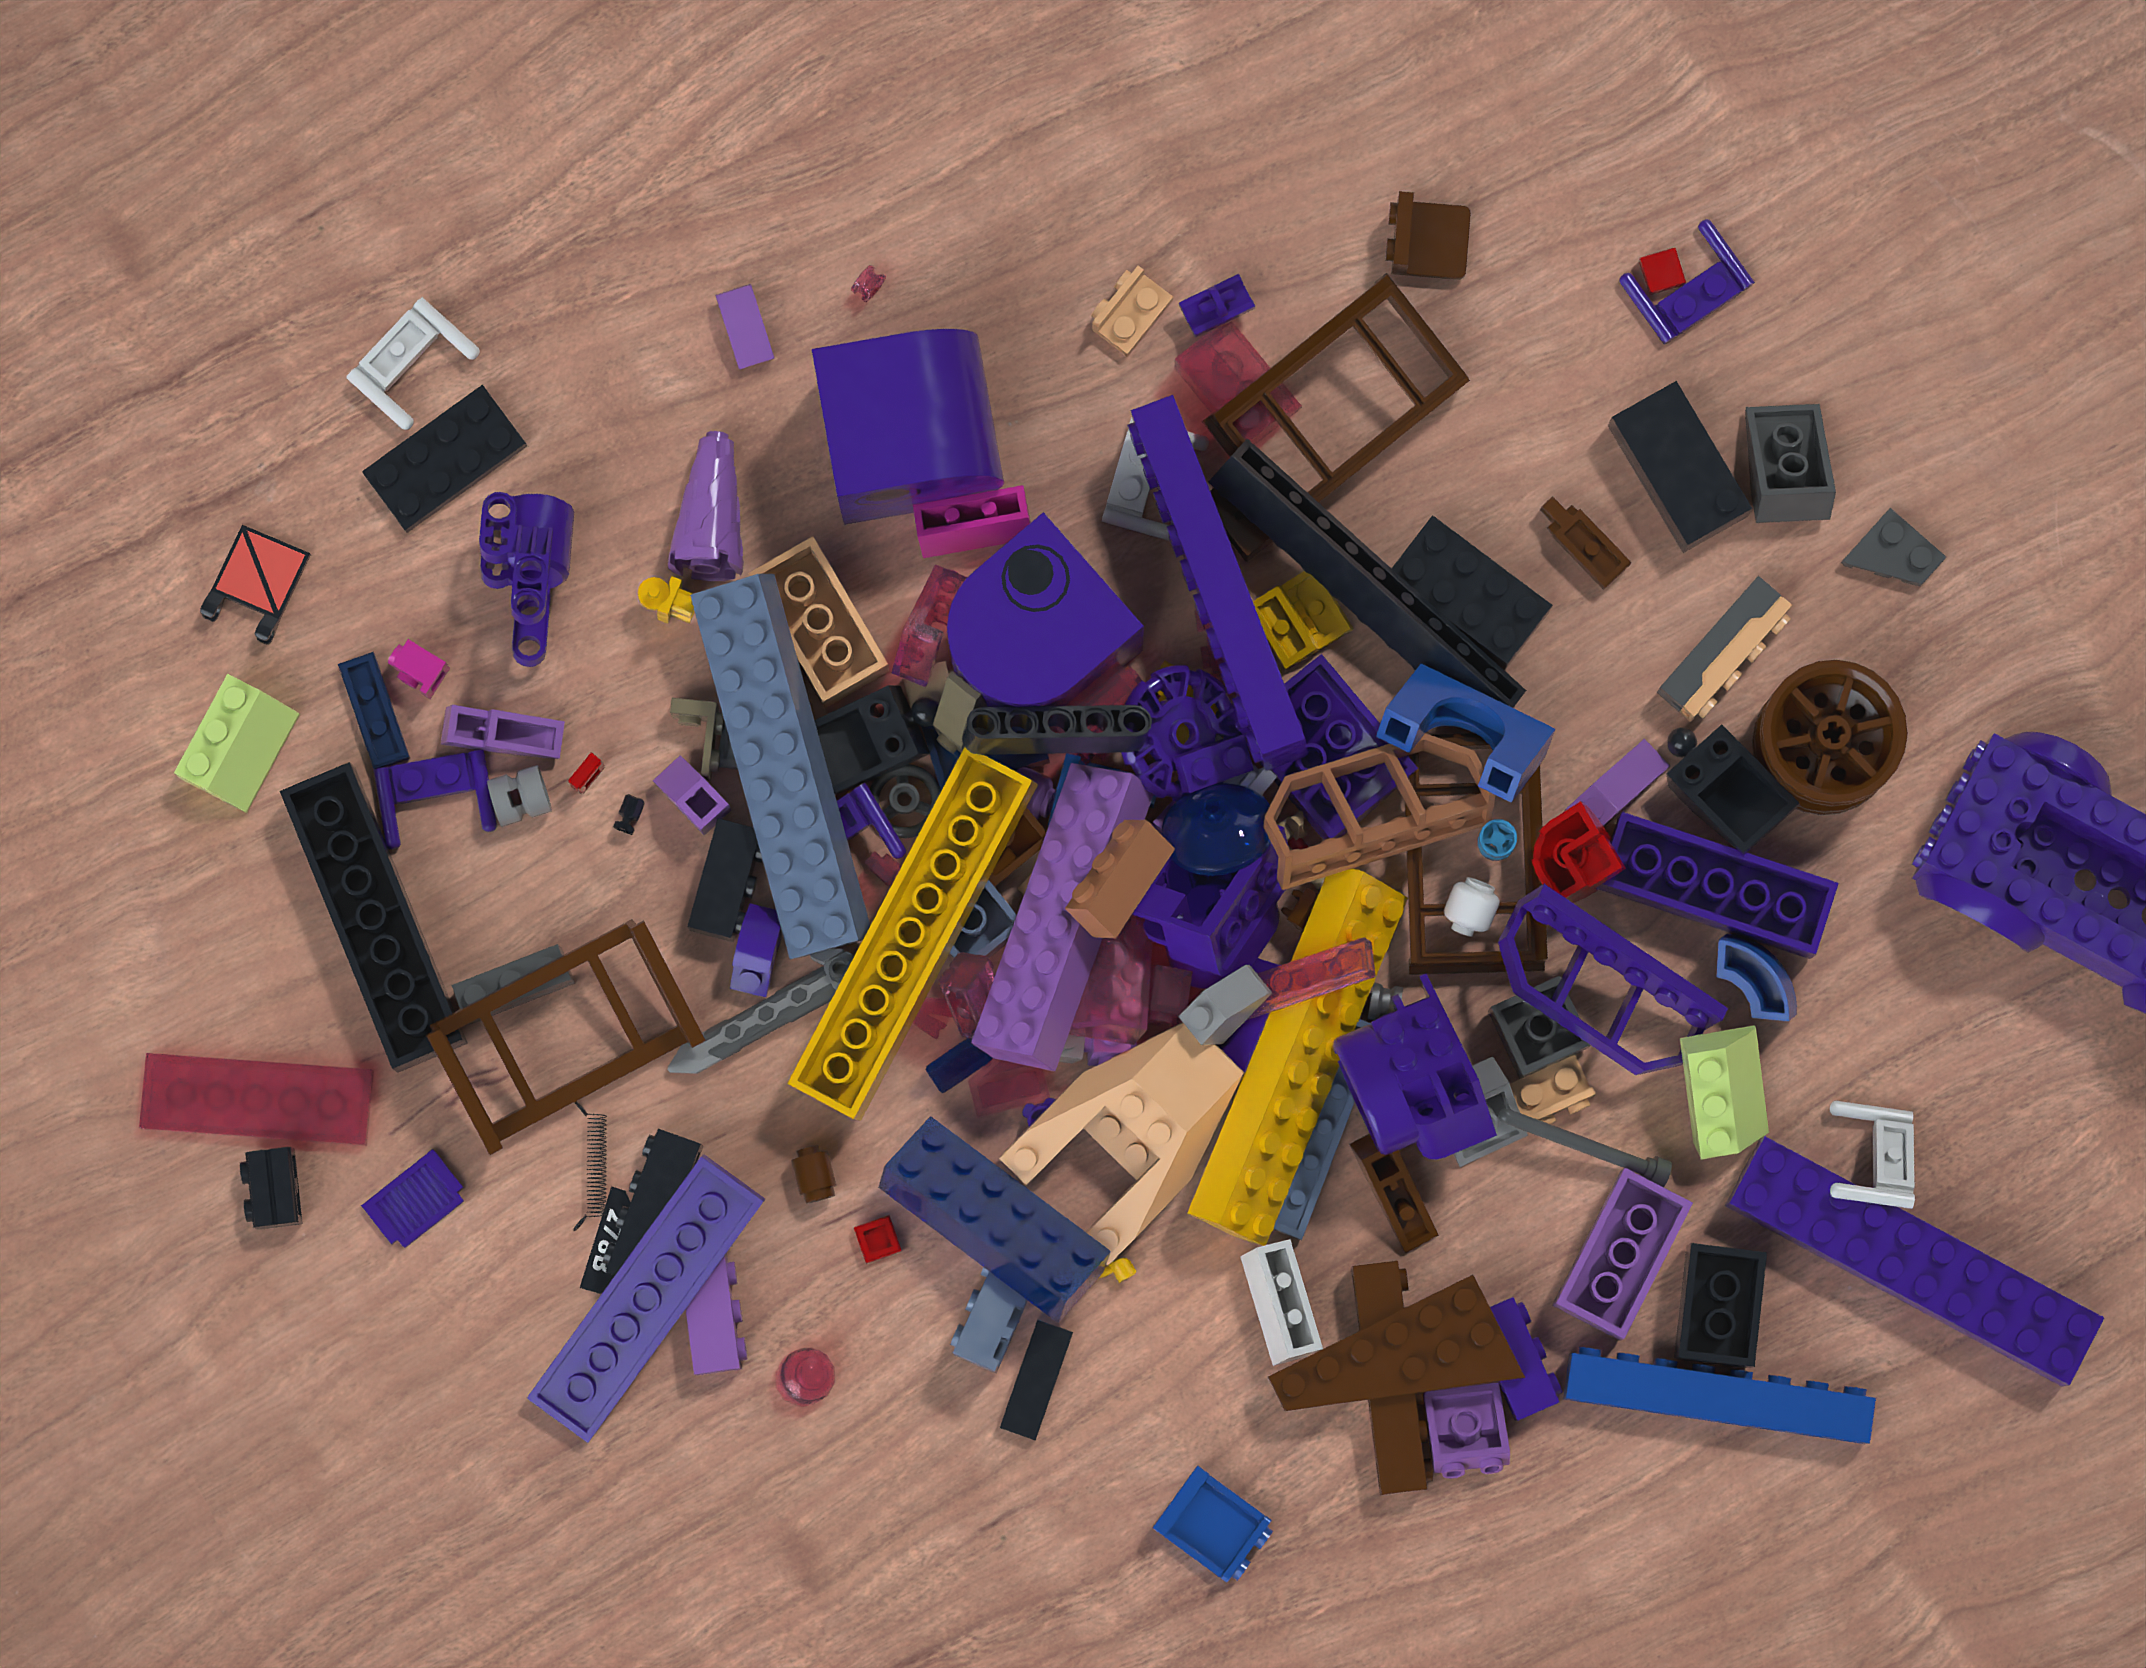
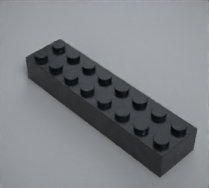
(371, 913)

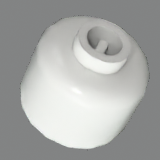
(1471, 906)

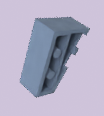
(990, 1324)

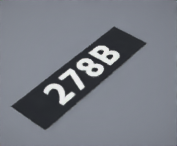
(595, 1277)

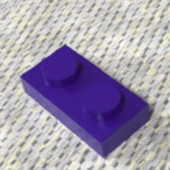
(1213, 763)

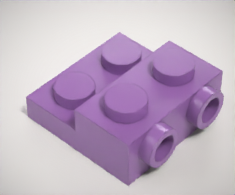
(1467, 1429)

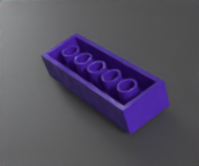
(1720, 886)

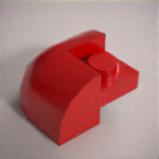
(1575, 854)

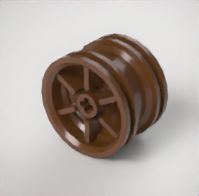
(1844, 686)

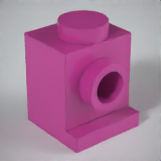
(418, 667)

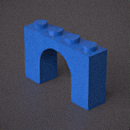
(1437, 700)

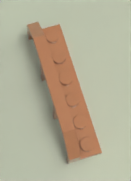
(1384, 840)

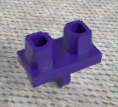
(1216, 305)

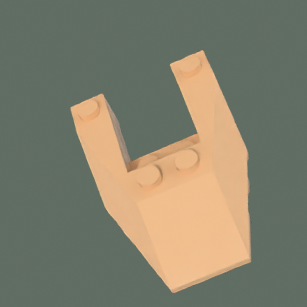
(1149, 1112)

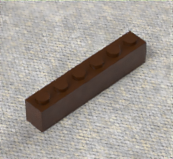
(1393, 1419)

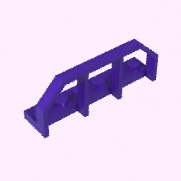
(1609, 950)

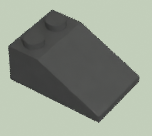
(1789, 463)

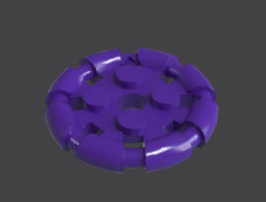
(1168, 715)

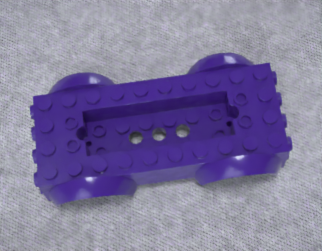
(2018, 836)

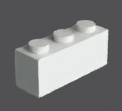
(1281, 1302)

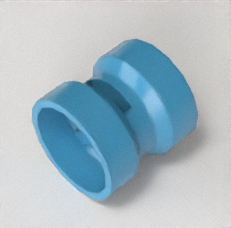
(1499, 834)

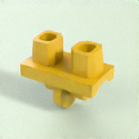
(666, 599)

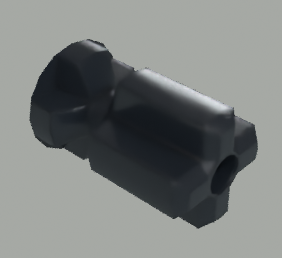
(630, 811)

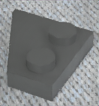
(1895, 551)

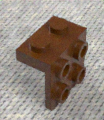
(1428, 238)

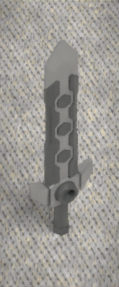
(766, 1016)

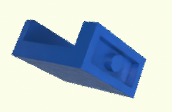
(1213, 1525)

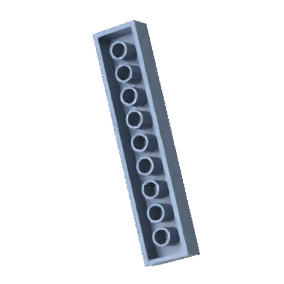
(781, 765)

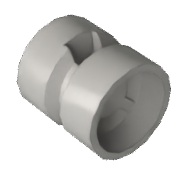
(532, 793)

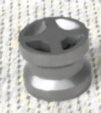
(1380, 1000)

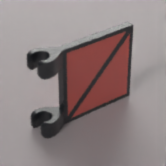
(257, 575)

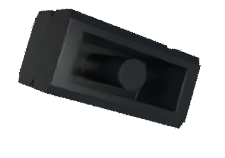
(272, 1188)

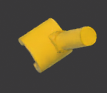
(1121, 1268)

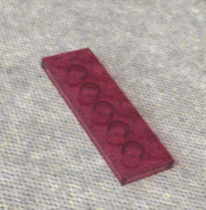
(256, 1099)

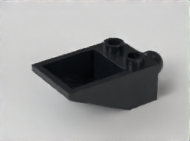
(859, 738)
(1733, 788)

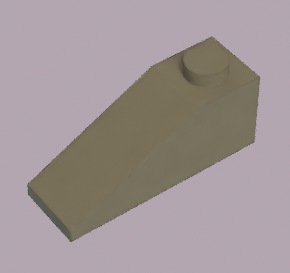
(954, 707)

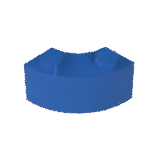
(1758, 976)

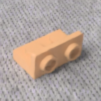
(1130, 311)
(1553, 1090)

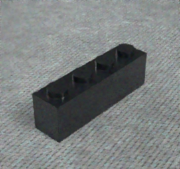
(666, 1167)

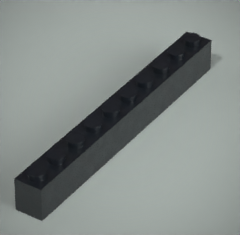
(1356, 574)

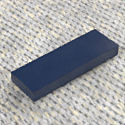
(374, 711)

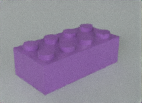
(1622, 1254)

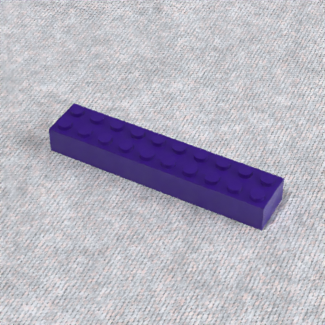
(1220, 586)
(1916, 1263)

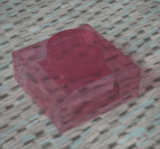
(883, 867)

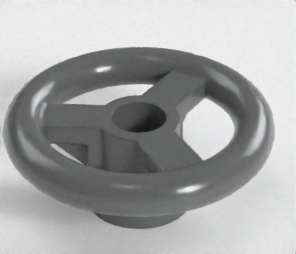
(904, 787)

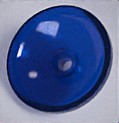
(1217, 829)

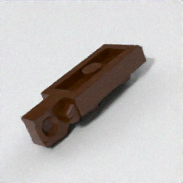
(1585, 542)

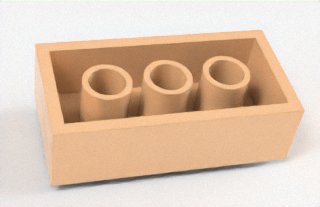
(824, 624)

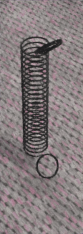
(598, 1182)

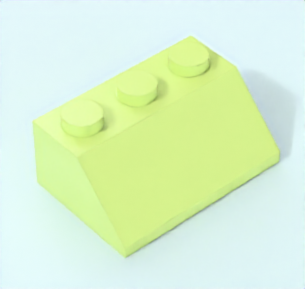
(236, 743)
(1724, 1091)

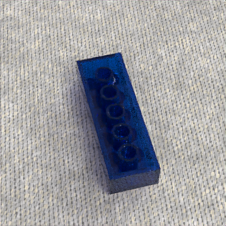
(994, 1219)

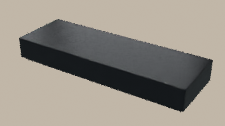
(1036, 1380)

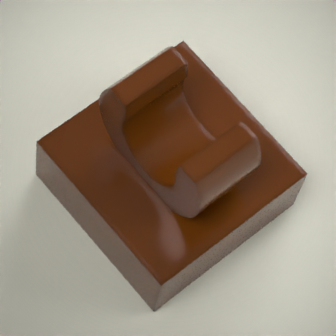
(1303, 908)

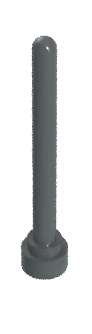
(1653, 1169)

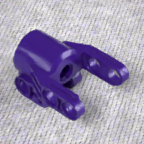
(533, 560)

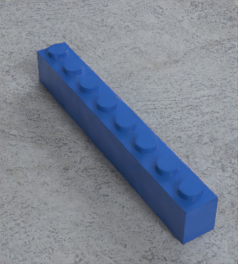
(1718, 1397)

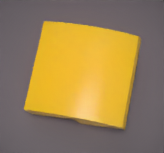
(1300, 618)

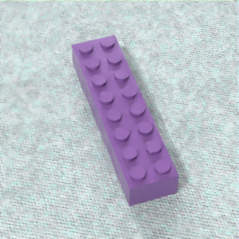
(1047, 948)

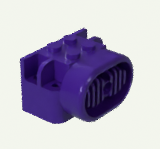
(1213, 920)
(1415, 1080)

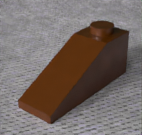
(1395, 1193)

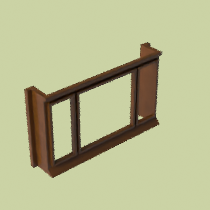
(1220, 422)
(1473, 962)
(641, 1054)

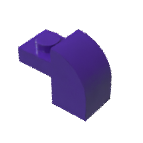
(756, 951)

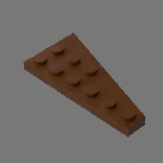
(1422, 1348)

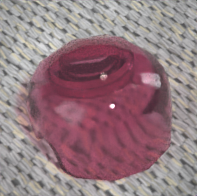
(805, 1377)

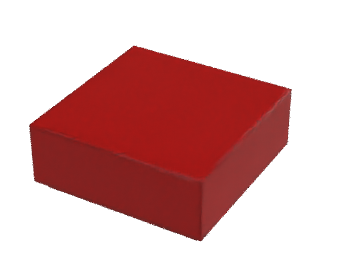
(1662, 271)
(586, 773)
(877, 1239)

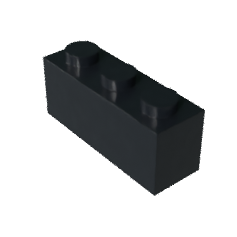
(726, 881)

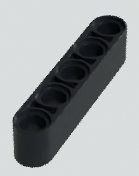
(1042, 740)

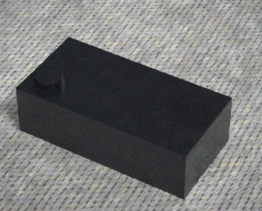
(1679, 466)

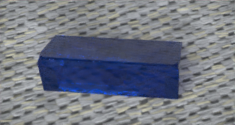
(956, 1065)

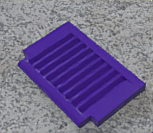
(415, 1200)

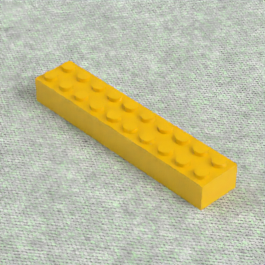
(912, 934)
(1293, 1067)

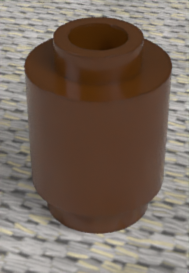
(814, 1174)

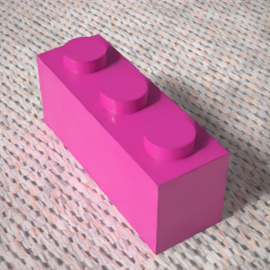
(971, 521)

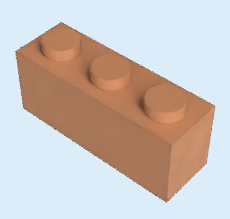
(1119, 878)

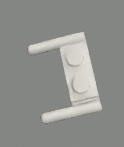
(399, 350)
(1131, 491)
(1891, 1156)

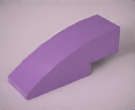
(502, 732)

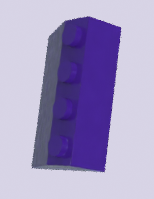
(1334, 728)

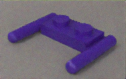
(1698, 296)
(431, 780)
(860, 810)

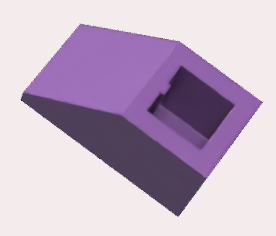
(692, 794)

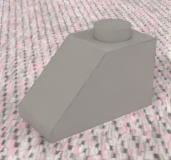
(1225, 1006)

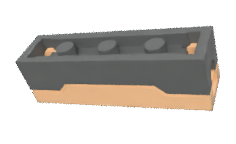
(1724, 649)

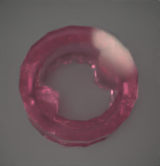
(867, 283)

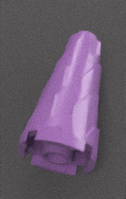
(709, 516)

